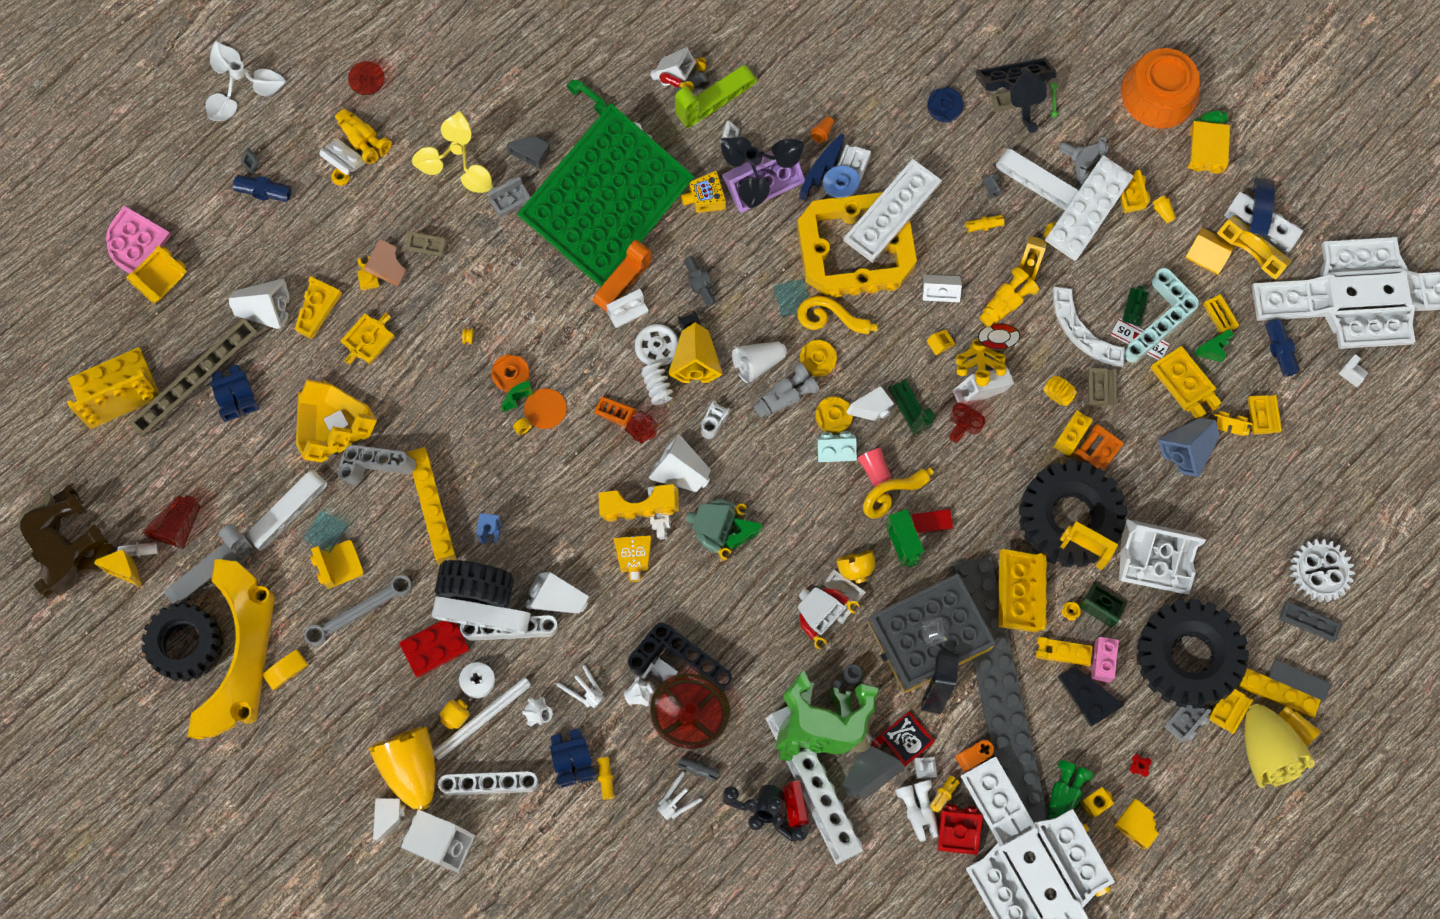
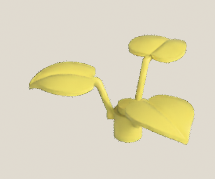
(459, 132)

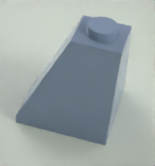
(1190, 445)

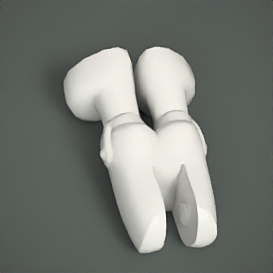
(922, 815)

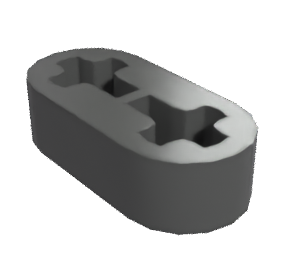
(699, 81)

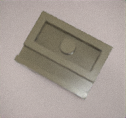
(1102, 387)

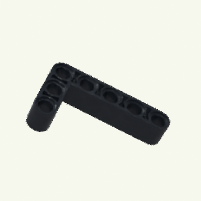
(682, 653)

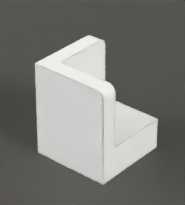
(1353, 372)

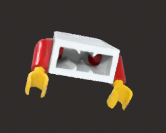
(676, 68)
(820, 610)

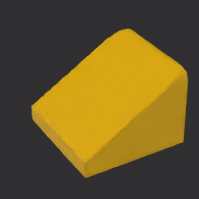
(940, 342)

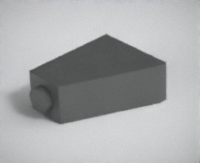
(871, 772)

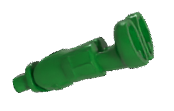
(1065, 797)

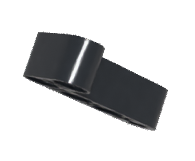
(941, 683)

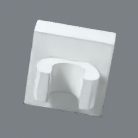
(925, 768)

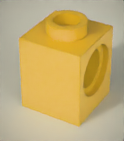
(1089, 805)

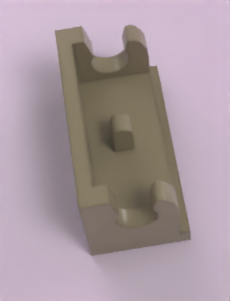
(426, 244)

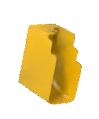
(1138, 824)

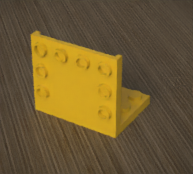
(112, 388)

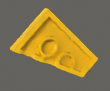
(318, 304)

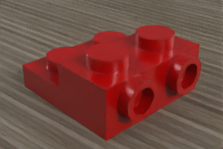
(959, 829)

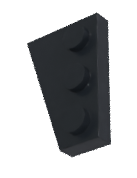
(1089, 696)

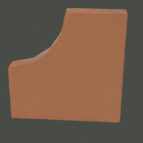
(384, 263)

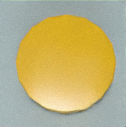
(818, 358)
(832, 415)

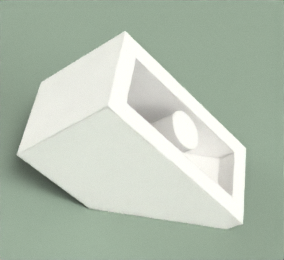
(872, 406)
(387, 816)

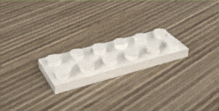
(1089, 208)
(892, 210)

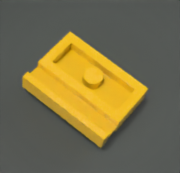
(1264, 414)
(1230, 711)

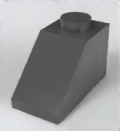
(530, 150)

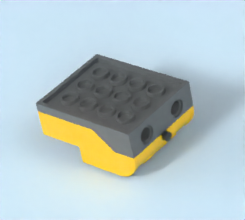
(901, 631)

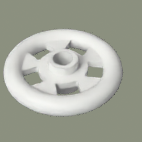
(644, 335)

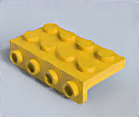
(1022, 591)

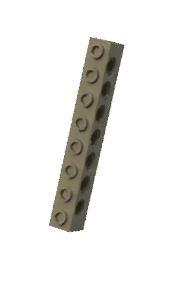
(192, 377)

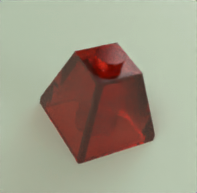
(174, 522)

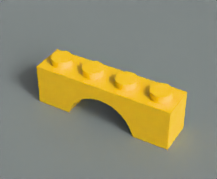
(1268, 257)
(662, 500)

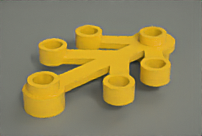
(982, 376)

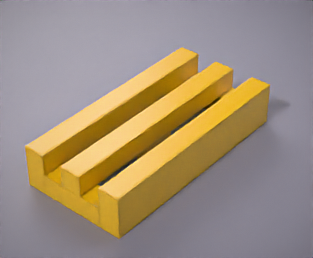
(1207, 304)

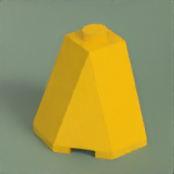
(695, 356)

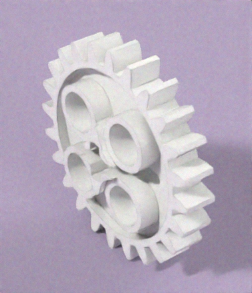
(1325, 587)

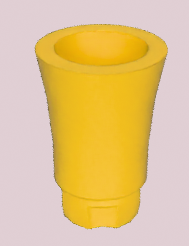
(1302, 727)

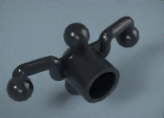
(765, 810)

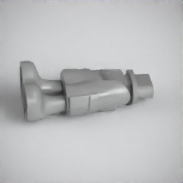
(784, 394)

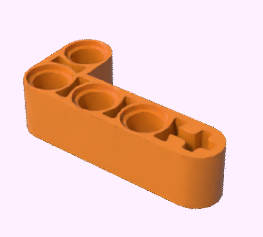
(625, 275)

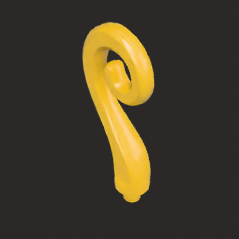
(855, 324)
(878, 494)

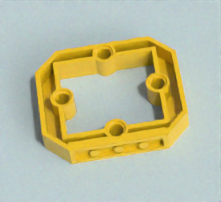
(848, 283)

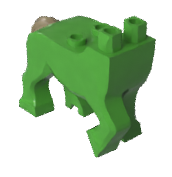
(824, 729)

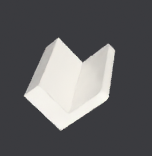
(941, 288)

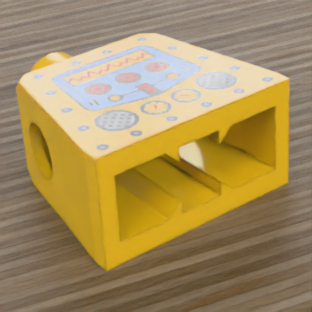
(705, 194)

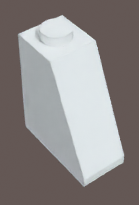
(969, 392)

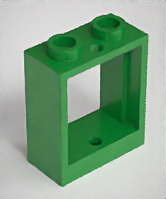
(904, 538)

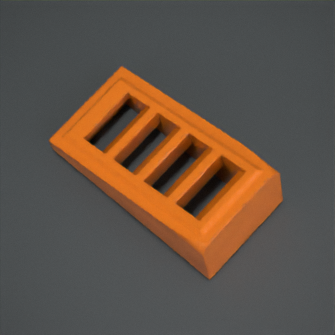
(625, 416)

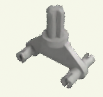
(1084, 156)

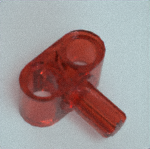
(963, 423)

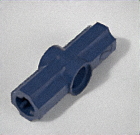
(262, 188)
(1282, 347)

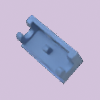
(488, 525)

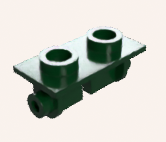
(1135, 306)

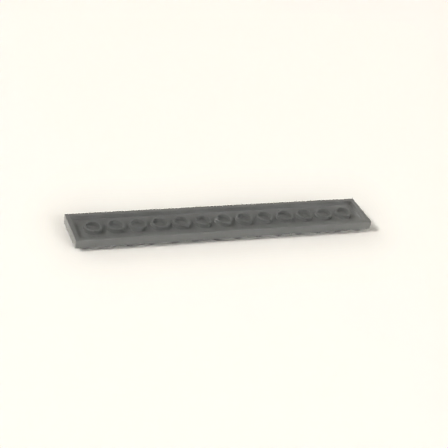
(1001, 691)

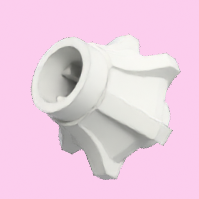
(639, 692)
(537, 712)

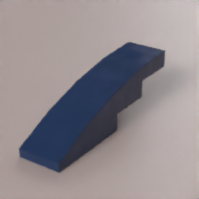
(823, 164)

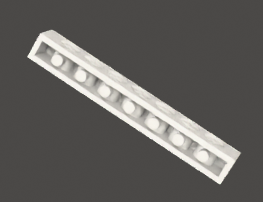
(812, 795)

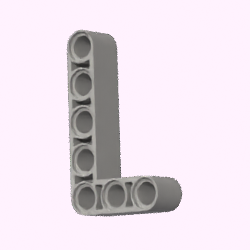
(199, 578)

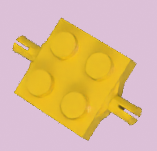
(367, 339)

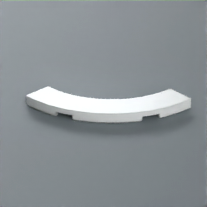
(1080, 334)

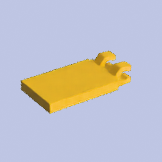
(1186, 382)

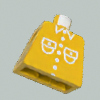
(633, 555)

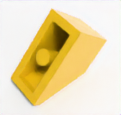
(1032, 256)

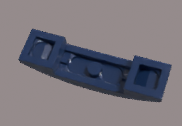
(1262, 207)

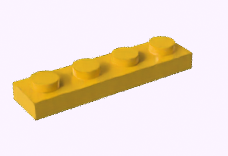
(1279, 693)

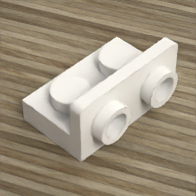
(627, 308)

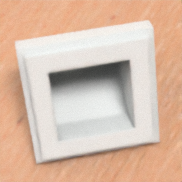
(730, 131)

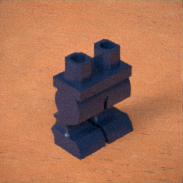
(232, 387)
(568, 753)

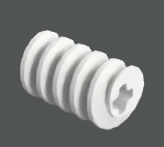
(656, 384)

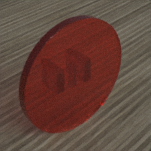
(366, 78)

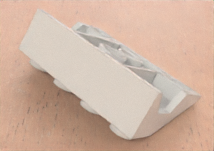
(1158, 556)

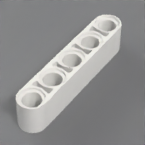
(1036, 178)
(286, 510)
(480, 615)
(538, 631)
(479, 778)

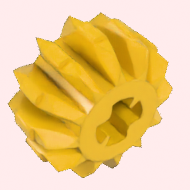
(1060, 390)

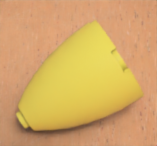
(1274, 748)

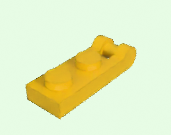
(1064, 652)

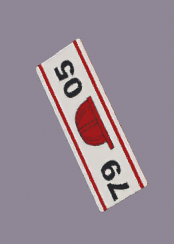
(1128, 332)

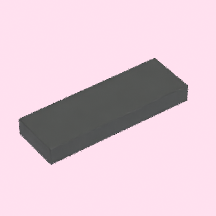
(1310, 621)
(1299, 680)

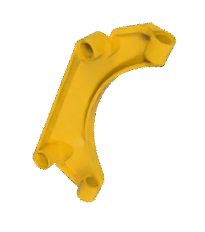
(244, 678)

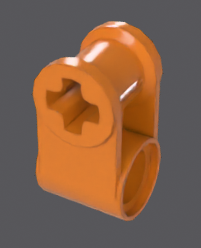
(972, 757)

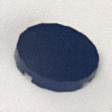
(945, 104)

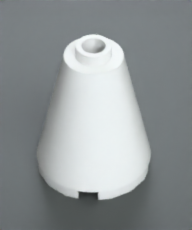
(757, 358)

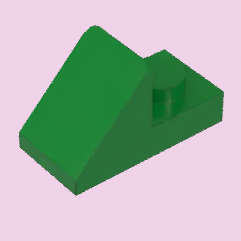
(1213, 348)
(747, 531)

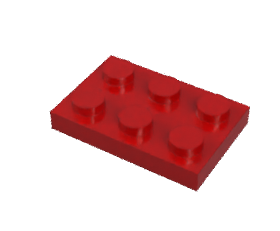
(434, 647)

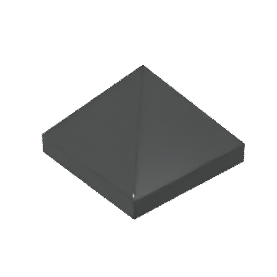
(250, 160)

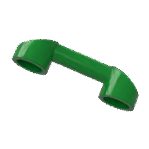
(576, 86)

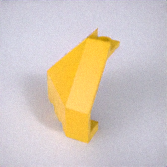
(320, 401)

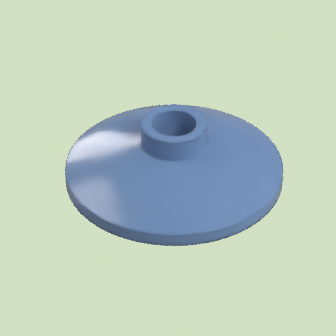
(838, 176)

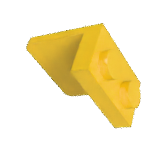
(338, 565)

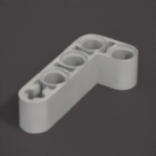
(358, 458)

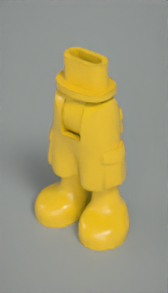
(360, 134)
(1006, 299)

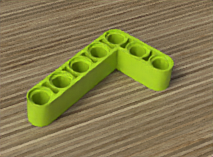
(693, 108)

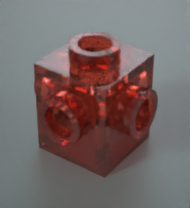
(642, 427)

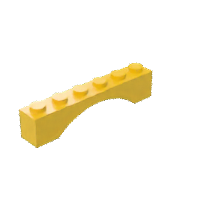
(432, 507)

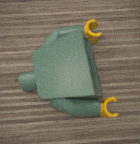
(714, 523)

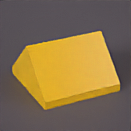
(1209, 251)
(120, 565)

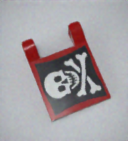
(905, 739)

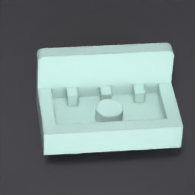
(836, 447)

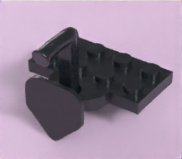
(1024, 81)

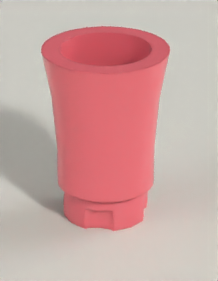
(875, 466)

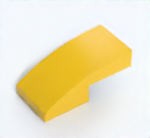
(285, 669)

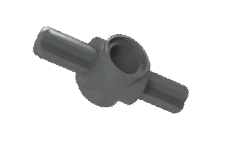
(699, 281)

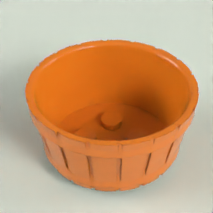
(1161, 88)

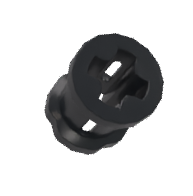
(688, 320)

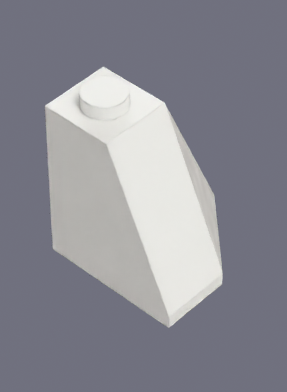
(262, 303)
(681, 467)
(555, 594)

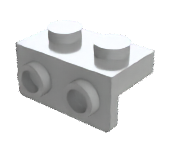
(508, 196)
(1185, 722)

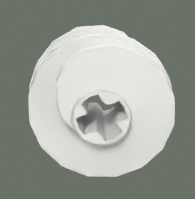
(468, 675)

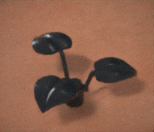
(737, 149)

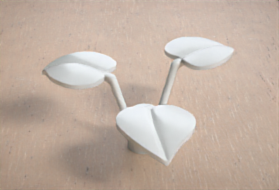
(226, 58)

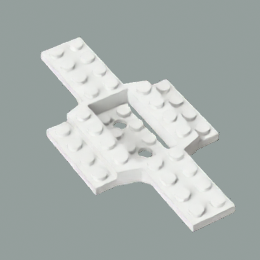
(1367, 268)
(1017, 835)

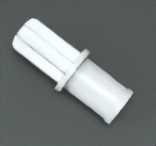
(140, 549)

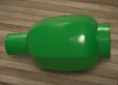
(1213, 116)

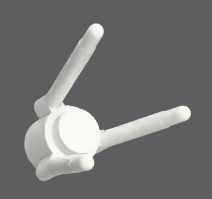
(593, 696)
(668, 808)

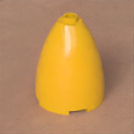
(408, 766)

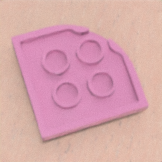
(133, 239)

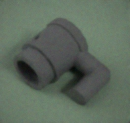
(851, 676)

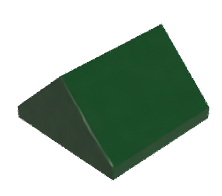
(1103, 605)

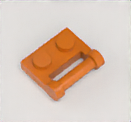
(1103, 453)

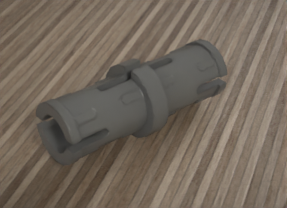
(698, 768)

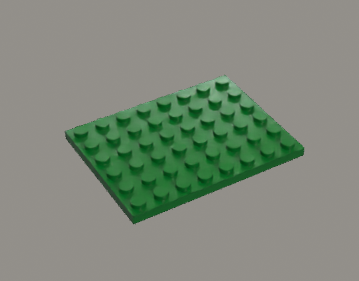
(605, 195)

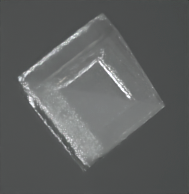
(935, 631)

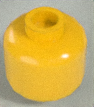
(454, 714)

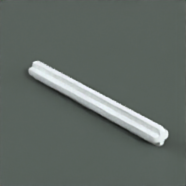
(481, 718)

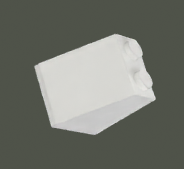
(438, 841)

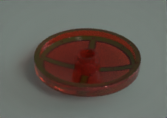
(689, 711)

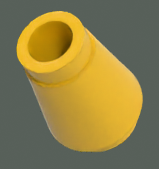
(1164, 209)

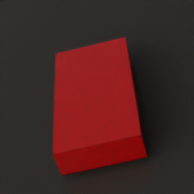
(932, 521)

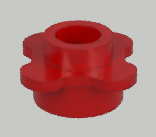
(1135, 769)

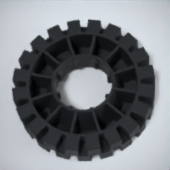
(1070, 481)
(1216, 632)

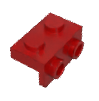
(795, 804)

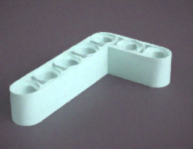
(1166, 321)

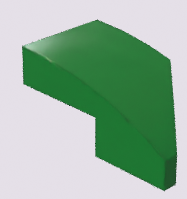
(517, 392)

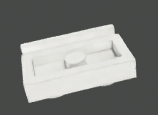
(342, 157)
(855, 158)

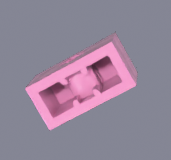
(1104, 659)

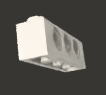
(1283, 242)

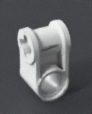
(715, 417)

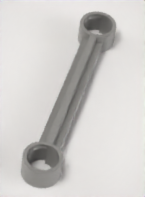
(358, 610)

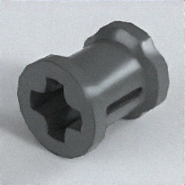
(992, 186)

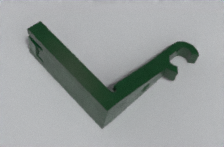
(915, 417)

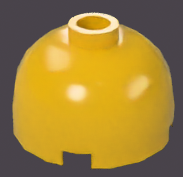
(857, 566)

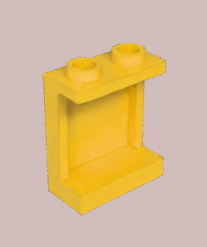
(1209, 147)
(157, 274)
(1091, 541)

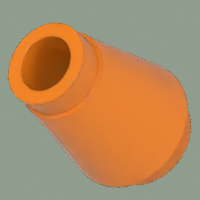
(822, 130)

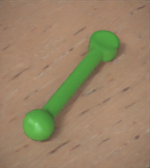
(1053, 87)

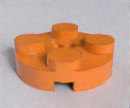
(510, 363)

